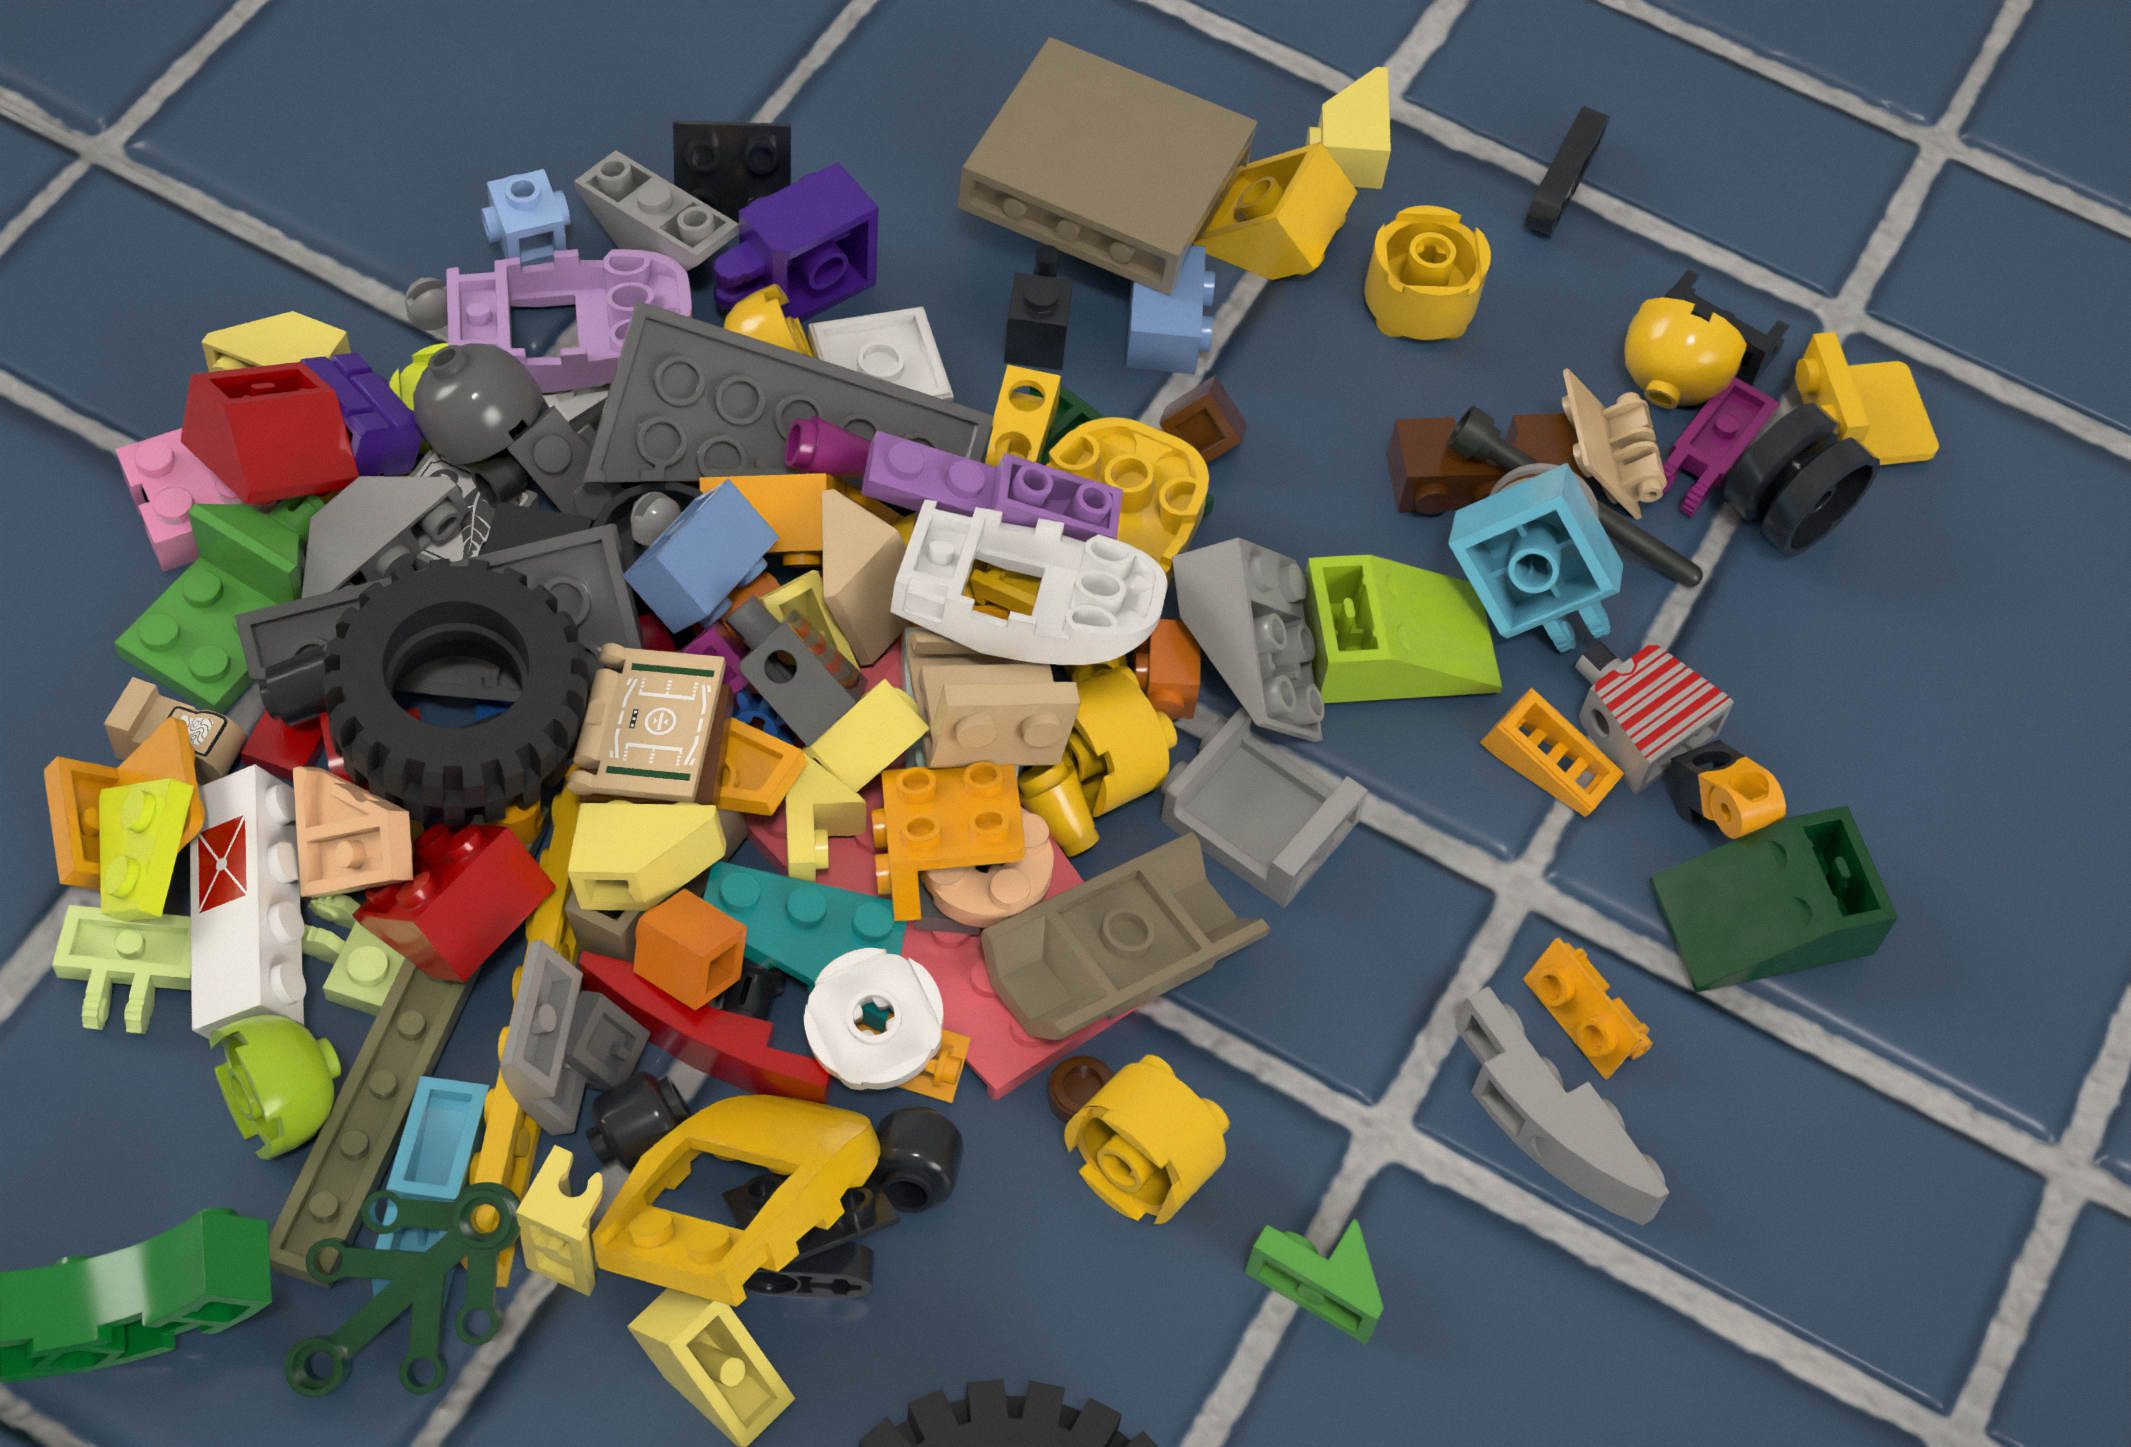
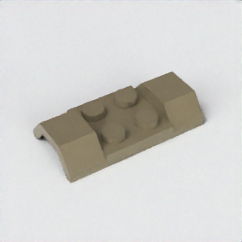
(1114, 941)

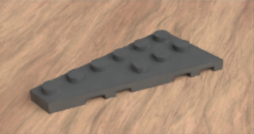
(722, 404)

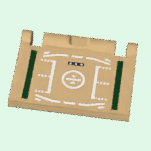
(647, 724)

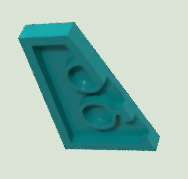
(804, 923)

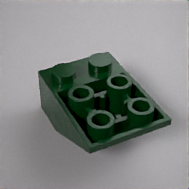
(1776, 901)

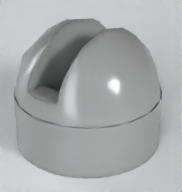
(427, 304)
(652, 516)

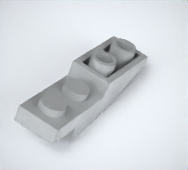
(1566, 1133)

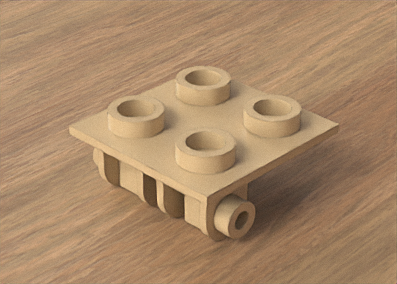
(1615, 445)

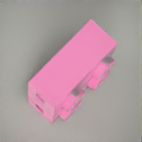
(173, 485)

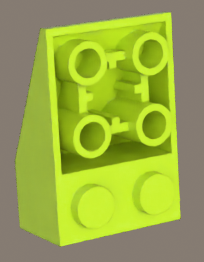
(1395, 631)

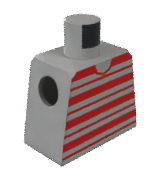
(1647, 710)

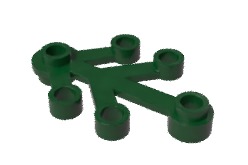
(416, 1281)

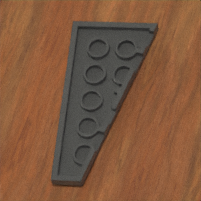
(577, 568)

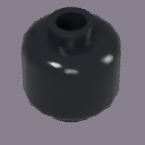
(634, 1118)
(917, 1158)

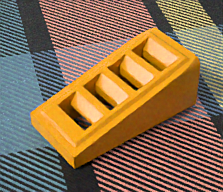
(1524, 756)

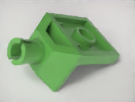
(243, 566)

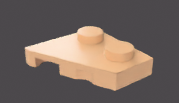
(347, 836)

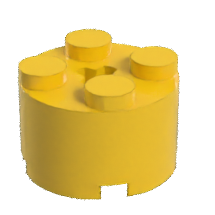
(1426, 274)
(1118, 741)
(1147, 1140)

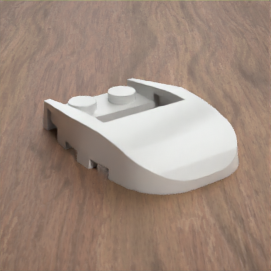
(1091, 600)

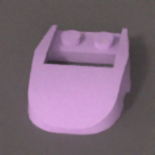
(603, 299)

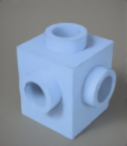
(525, 208)

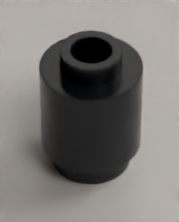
(296, 688)

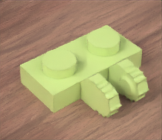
(123, 952)
(362, 964)

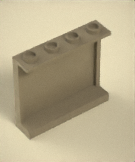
(1105, 164)

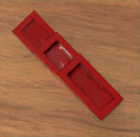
(708, 1039)

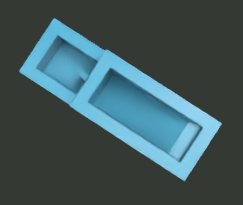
(434, 1158)

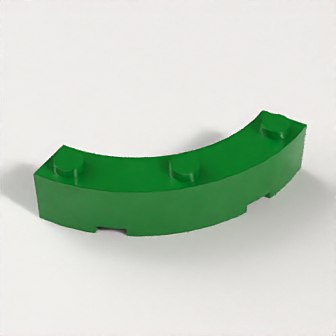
(135, 1299)

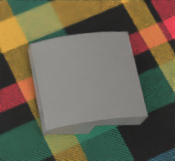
(537, 1041)

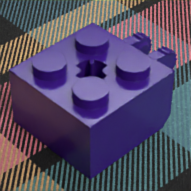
(808, 239)

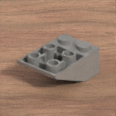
(1252, 626)

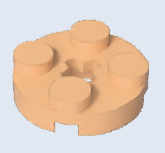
(1005, 890)

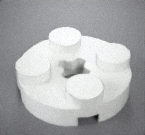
(889, 982)

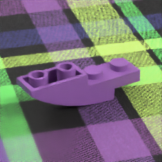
(1021, 489)

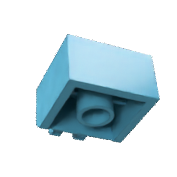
(1538, 557)

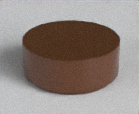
(1074, 1084)

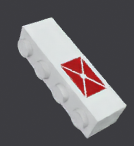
(245, 903)

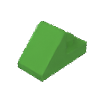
(1332, 1289)

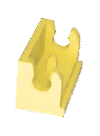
(557, 1226)

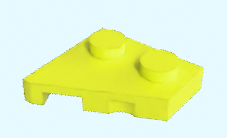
(140, 845)

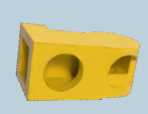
(1021, 419)

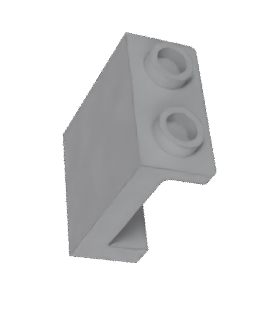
(1258, 809)

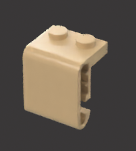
(987, 705)

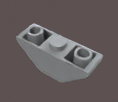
(651, 213)
(378, 529)

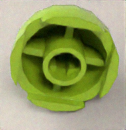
(276, 1080)

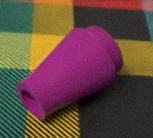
(823, 447)

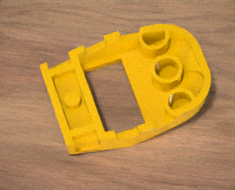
(1160, 500)
(811, 1141)

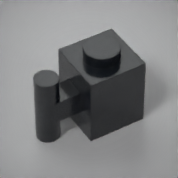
(1039, 314)

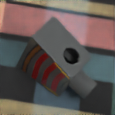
(804, 694)

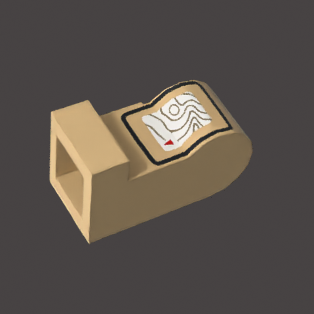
(143, 710)

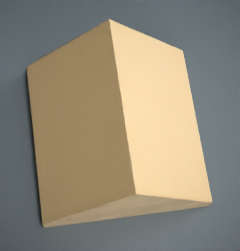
(860, 575)

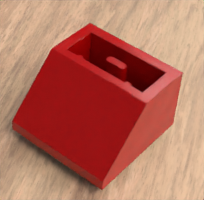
(269, 432)
(463, 899)

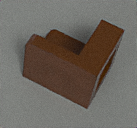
(1205, 419)

